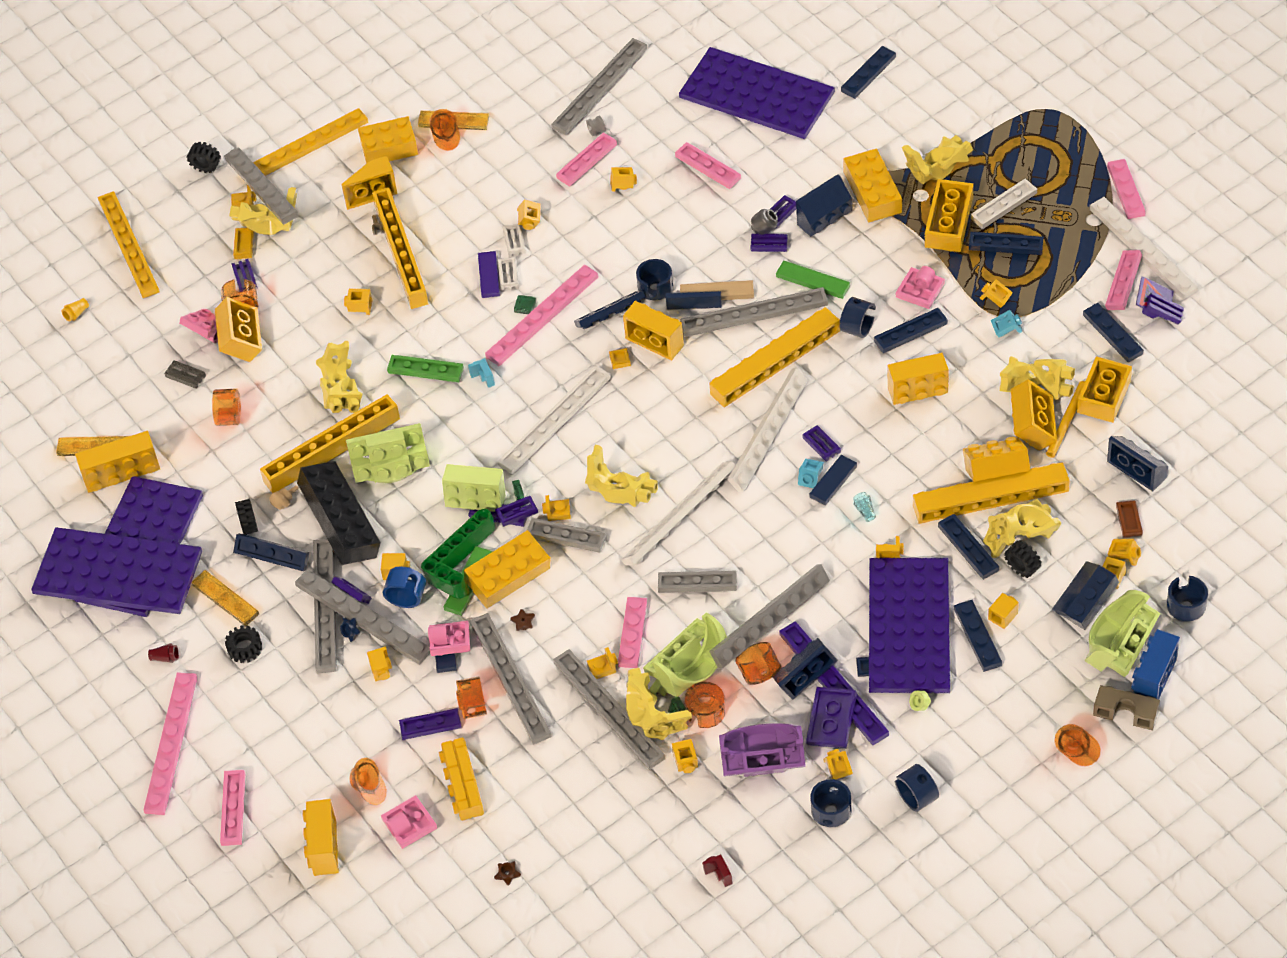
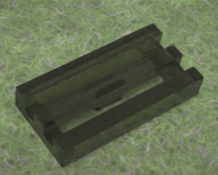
(183, 376)

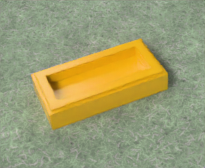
(243, 243)

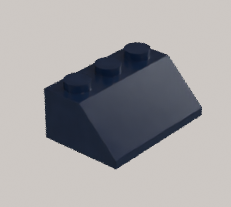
(823, 206)
(1136, 462)
(1086, 594)
(805, 668)

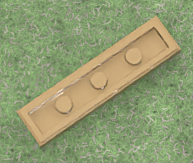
(729, 290)

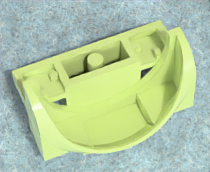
(388, 454)
(1115, 638)
(684, 660)

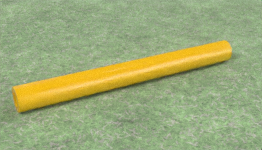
(1065, 422)

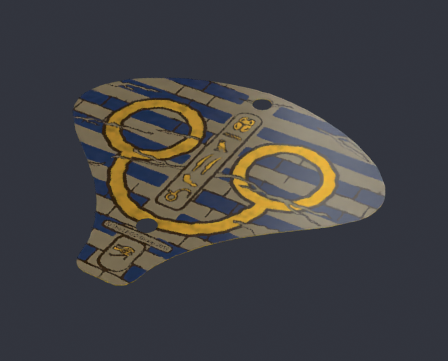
(1069, 176)

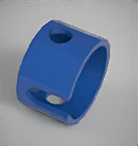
(400, 590)

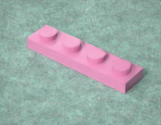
(586, 159)
(708, 165)
(1126, 188)
(1123, 280)
(632, 632)
(232, 808)

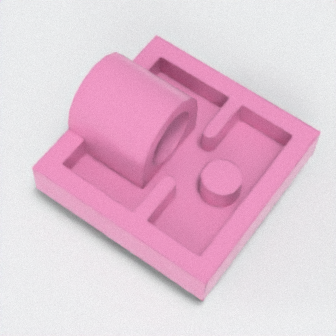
(920, 287)
(201, 322)
(449, 638)
(409, 822)

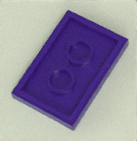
(831, 717)

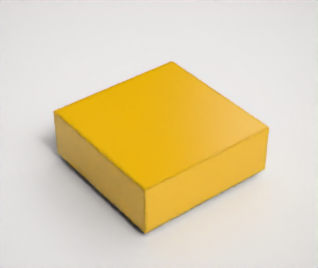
(619, 358)

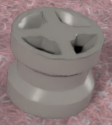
(596, 125)

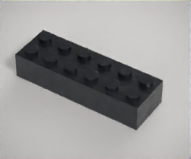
(338, 513)

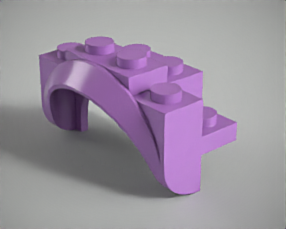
(762, 749)

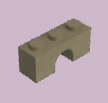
(1112, 700)

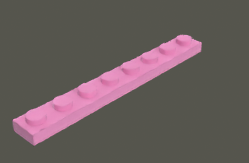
(541, 315)
(170, 744)

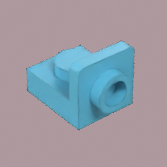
(1006, 323)
(482, 369)
(809, 473)

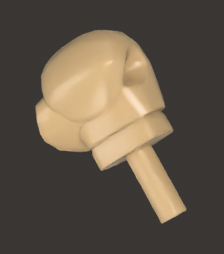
(282, 498)

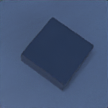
(446, 663)

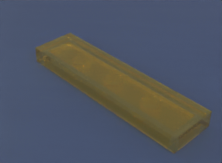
(464, 120)
(71, 445)
(225, 598)

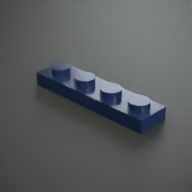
(868, 72)
(1006, 243)
(603, 313)
(910, 330)
(1113, 332)
(968, 546)
(271, 552)
(977, 635)

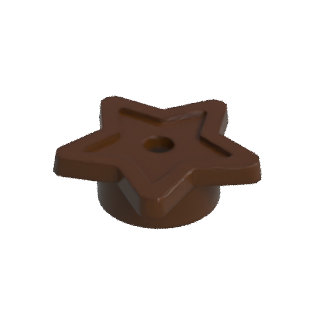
(523, 625)
(507, 867)

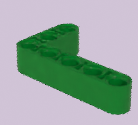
(440, 565)

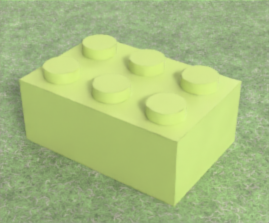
(473, 487)

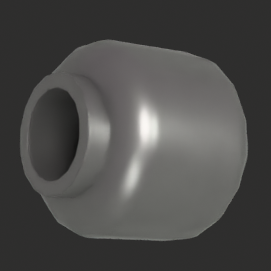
(764, 221)

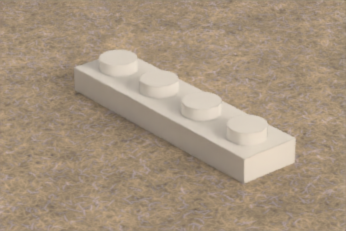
(1003, 203)

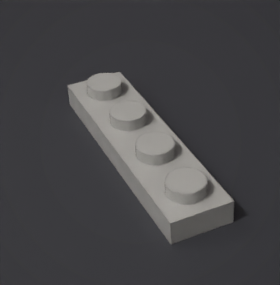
(566, 535)
(697, 581)

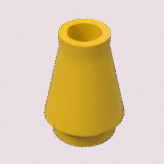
(74, 309)

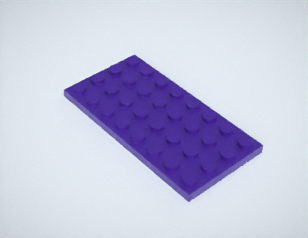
(757, 92)
(152, 513)
(117, 570)
(909, 625)

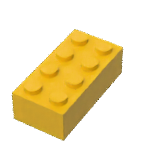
(872, 185)
(949, 215)
(117, 461)
(507, 569)

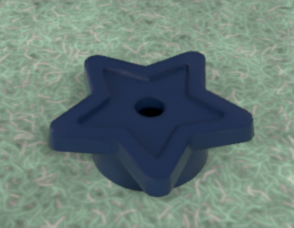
(349, 629)

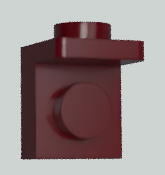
(719, 867)

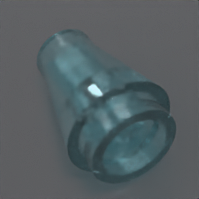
(864, 505)

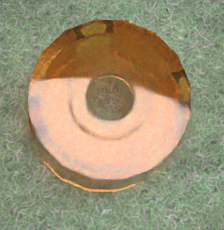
(248, 296)
(226, 407)
(756, 660)
(470, 696)
(706, 711)

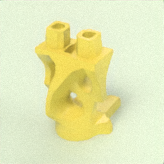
(938, 161)
(260, 218)
(334, 370)
(1051, 380)
(628, 487)
(1008, 525)
(641, 709)

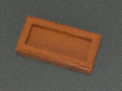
(1129, 519)

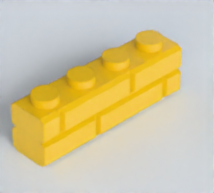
(462, 779)

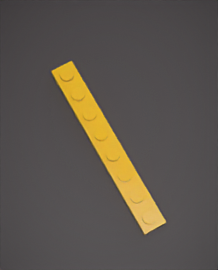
(311, 141)
(128, 245)

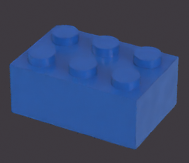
(1156, 664)

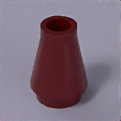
(165, 653)

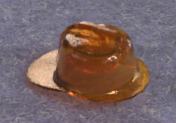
(444, 129)
(1077, 745)
(368, 781)

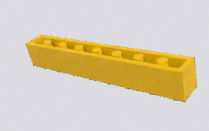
(400, 248)
(774, 357)
(329, 443)
(990, 493)

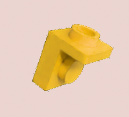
(247, 197)
(996, 292)
(556, 509)
(1125, 549)
(890, 551)
(603, 665)
(838, 764)

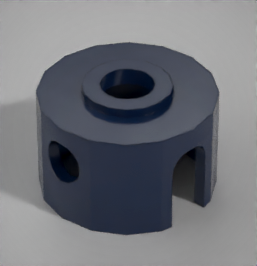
(654, 272)
(854, 319)
(1194, 592)
(920, 783)
(823, 796)

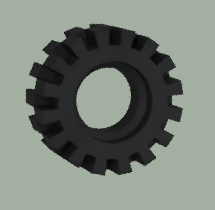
(203, 157)
(246, 516)
(1022, 559)
(241, 635)

